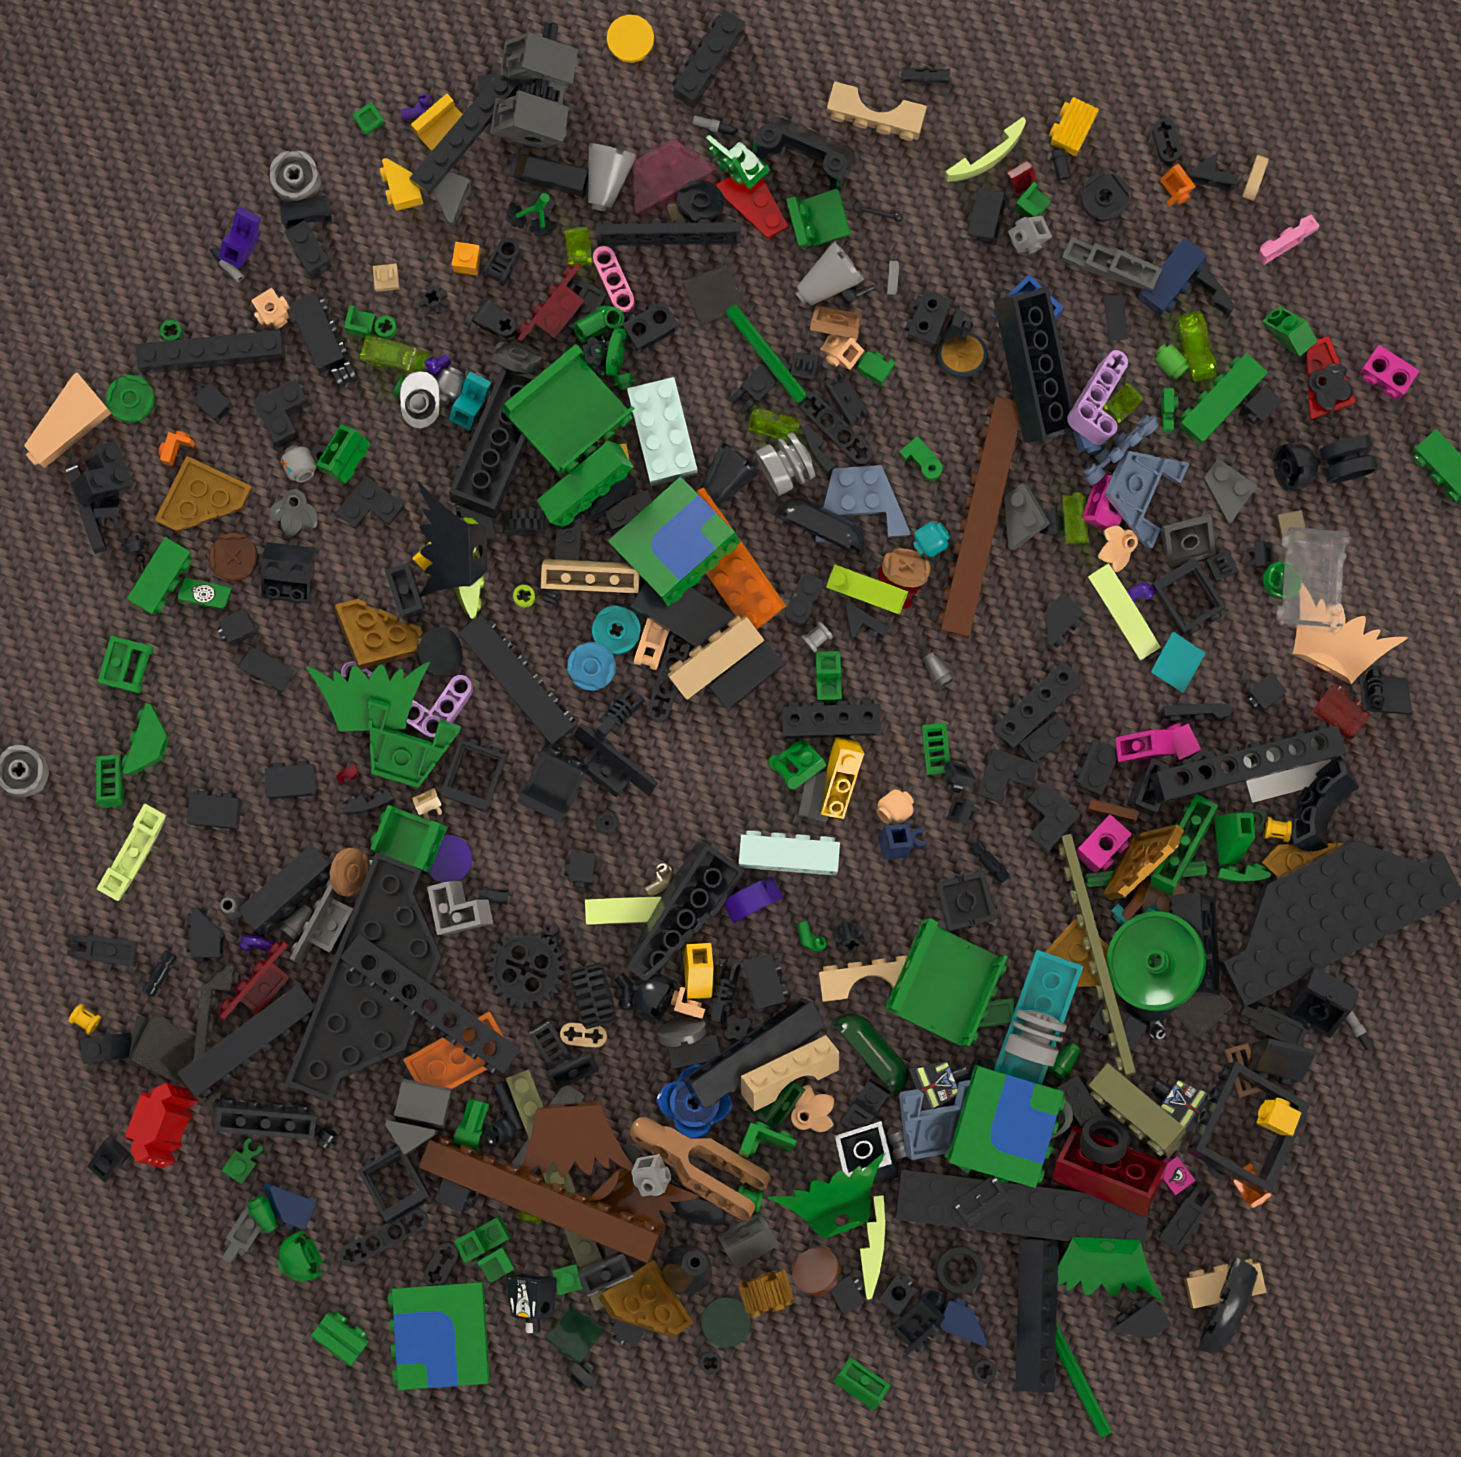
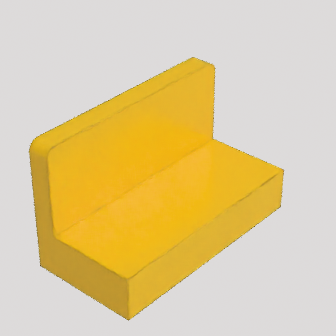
(436, 121)

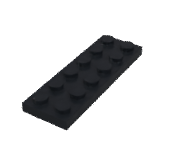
(675, 233)

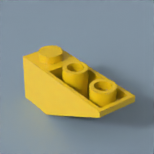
(841, 776)

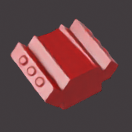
(159, 1124)

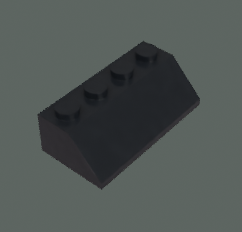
(1200, 913)

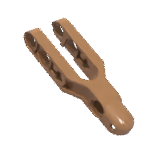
(675, 1150)

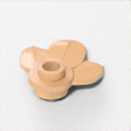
(1118, 547)
(815, 1108)

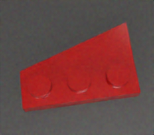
(755, 205)
(1318, 358)

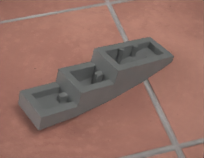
(1111, 264)

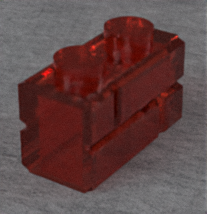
(1341, 711)

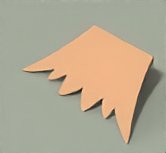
(1346, 652)

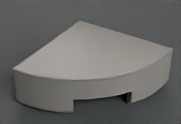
(893, 277)

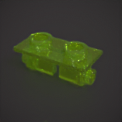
(763, 423)
(1074, 526)

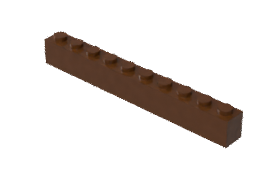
(981, 519)
(540, 1198)

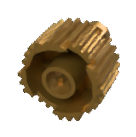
(766, 1293)

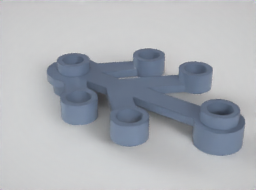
(1122, 441)

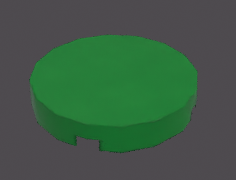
(615, 352)
(130, 399)

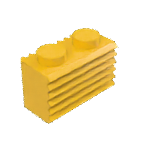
(1074, 126)

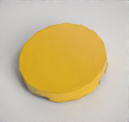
(630, 38)

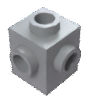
(1029, 234)
(651, 1175)

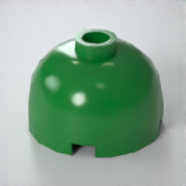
(299, 1258)

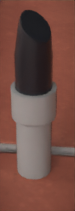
(714, 125)
(232, 270)
(1360, 1032)

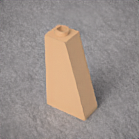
(66, 422)

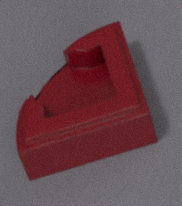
(348, 774)

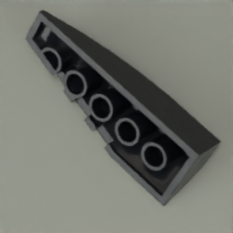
(685, 906)

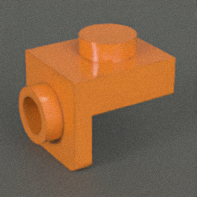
(1178, 185)
(169, 449)
(1250, 1196)

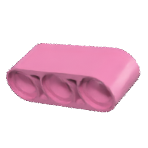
(609, 270)

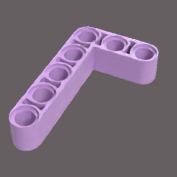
(435, 714)

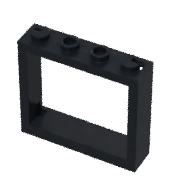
(1208, 1117)

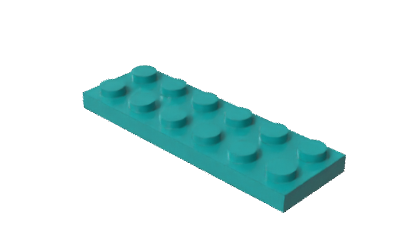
(1047, 990)

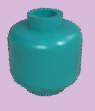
(931, 539)

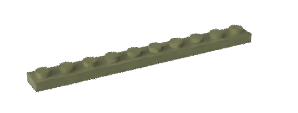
(1098, 964)
(527, 1102)

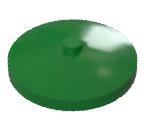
(1156, 961)

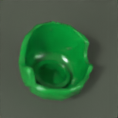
(1273, 579)

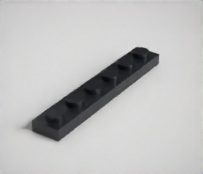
(462, 134)

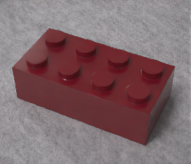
(1126, 1183)

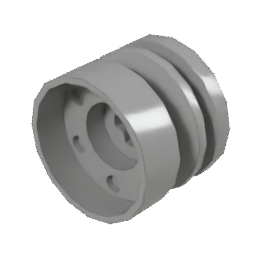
(785, 464)
(1035, 1037)

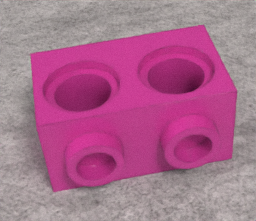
(1392, 366)

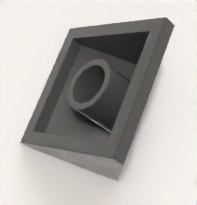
(1188, 540)
(422, 1105)
(410, 1136)

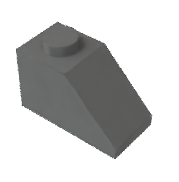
(451, 196)

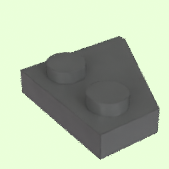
(1228, 489)
(1023, 516)

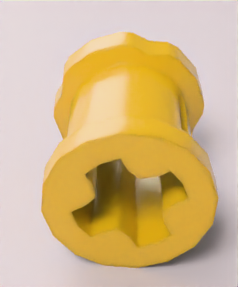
(1277, 829)
(85, 1019)

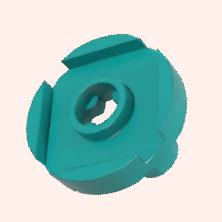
(621, 617)

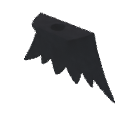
(451, 548)

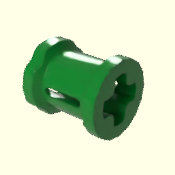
(755, 1197)

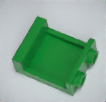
(408, 838)

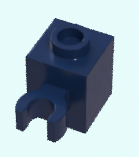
(898, 841)

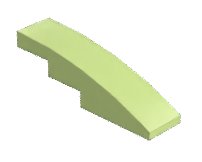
(1124, 612)
(620, 910)
(872, 1256)

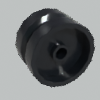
(1348, 459)

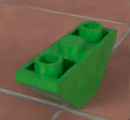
(147, 742)

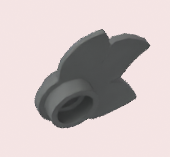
(294, 516)

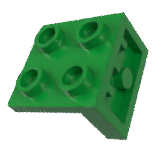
(739, 162)
(818, 219)
(761, 1132)

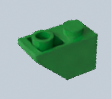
(1290, 330)
(1233, 836)

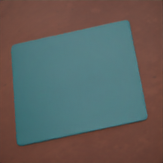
(1178, 662)

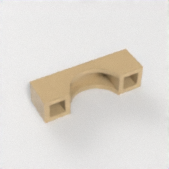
(904, 120)
(837, 982)
(766, 1082)

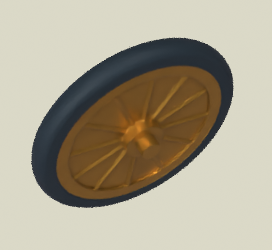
(962, 357)

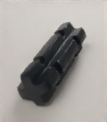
(989, 862)
(159, 973)

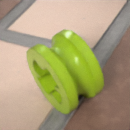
(526, 589)

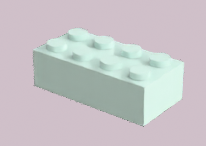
(662, 431)
(789, 854)

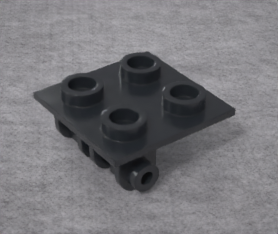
(1384, 693)

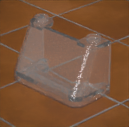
(1313, 579)

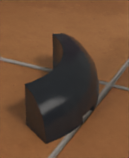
(1319, 802)
(698, 1210)
(1229, 1313)

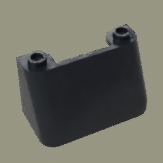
(780, 133)

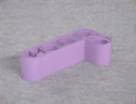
(1087, 413)

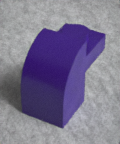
(241, 239)
(752, 899)

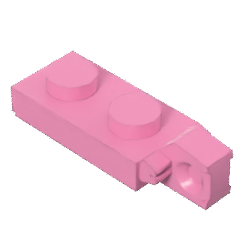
(1287, 240)

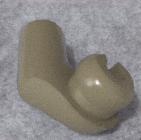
(663, 879)

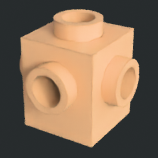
(271, 309)
(841, 351)

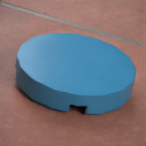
(591, 666)

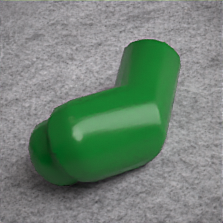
(810, 940)

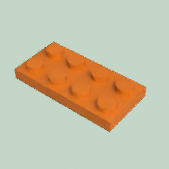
(447, 1064)

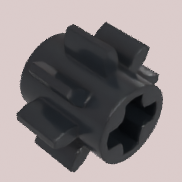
(431, 293)
(848, 936)

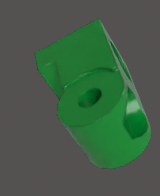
(923, 458)

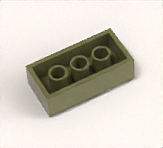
(1138, 1110)

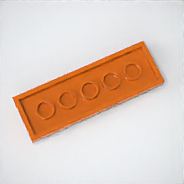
(743, 582)

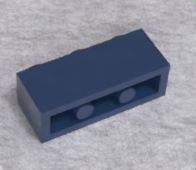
(1174, 277)

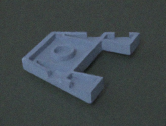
(1134, 486)
(864, 492)
(931, 1130)

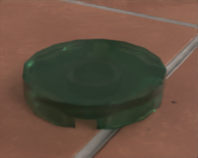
(725, 1322)

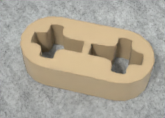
(1255, 177)
(582, 1041)

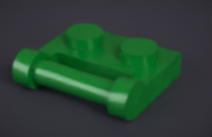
(117, 664)
(803, 758)

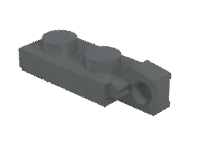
(241, 1236)

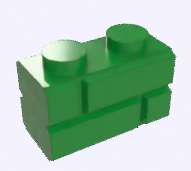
(343, 454)
(340, 1337)

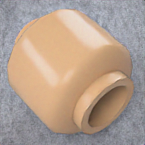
(895, 807)

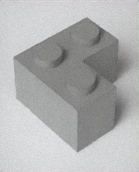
(452, 911)

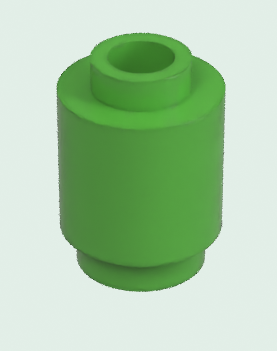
(1171, 361)

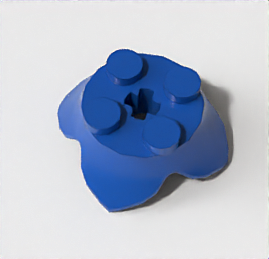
(689, 1122)

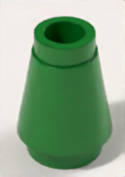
(1065, 1061)
(262, 1213)

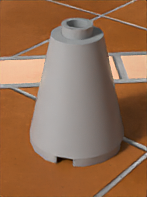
(606, 174)
(829, 276)

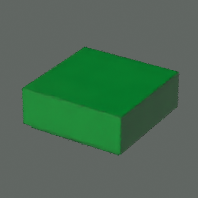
(368, 119)

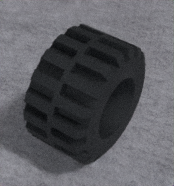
(593, 995)

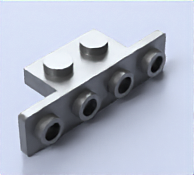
(324, 927)

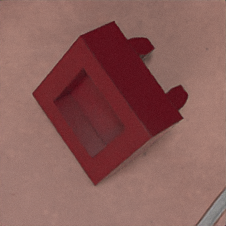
(1021, 177)

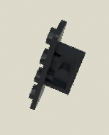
(610, 767)

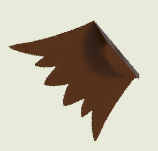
(572, 1133)
(624, 1196)

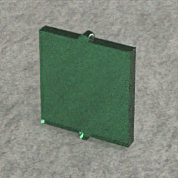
(575, 1335)

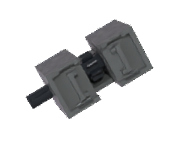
(544, 68)

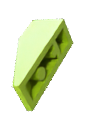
(867, 589)

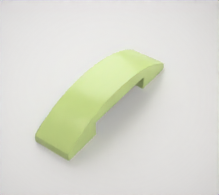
(964, 170)
(133, 852)

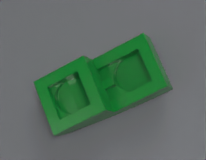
(828, 676)
(482, 1239)

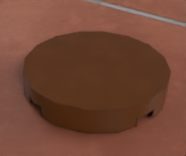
(233, 557)
(816, 1271)

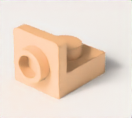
(690, 1008)

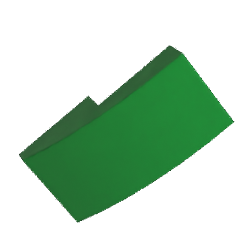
(1250, 874)

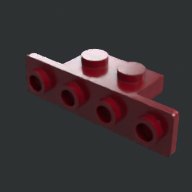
(557, 309)
(261, 985)

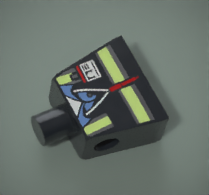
(937, 1082)
(1181, 1101)

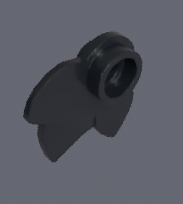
(1333, 386)

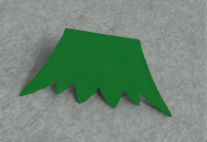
(350, 698)
(840, 1196)
(1108, 1263)

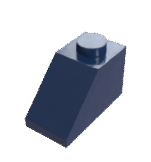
(289, 1207)
(962, 1322)

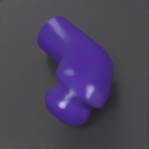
(421, 107)
(435, 365)
(1141, 590)
(259, 942)

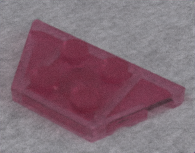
(665, 172)

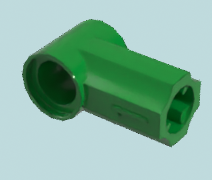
(597, 322)
(470, 1129)

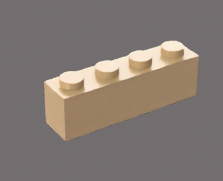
(589, 576)
(715, 657)

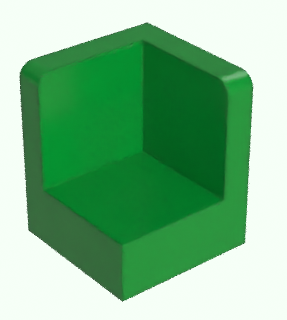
(1032, 202)
(359, 323)
(496, 1264)

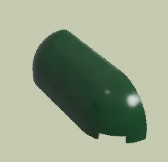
(874, 1050)

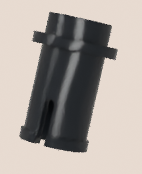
(1061, 165)
(496, 896)

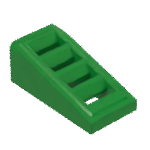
(925, 729)
(109, 801)

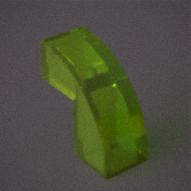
(1195, 346)
(393, 354)

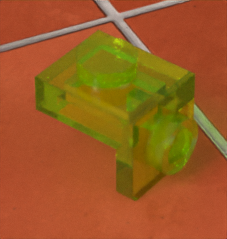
(578, 246)
(1123, 403)

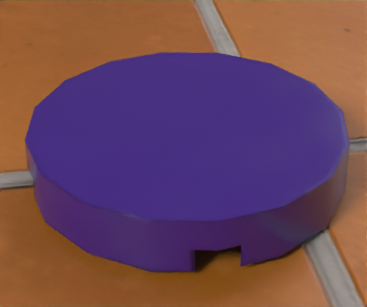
(452, 860)

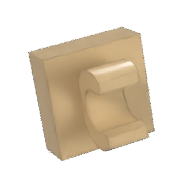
(386, 277)
(426, 802)

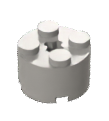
(296, 164)
(34, 777)

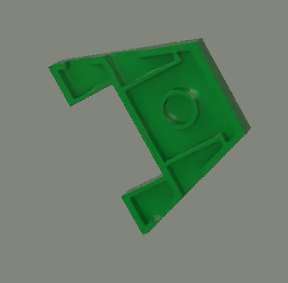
(402, 755)

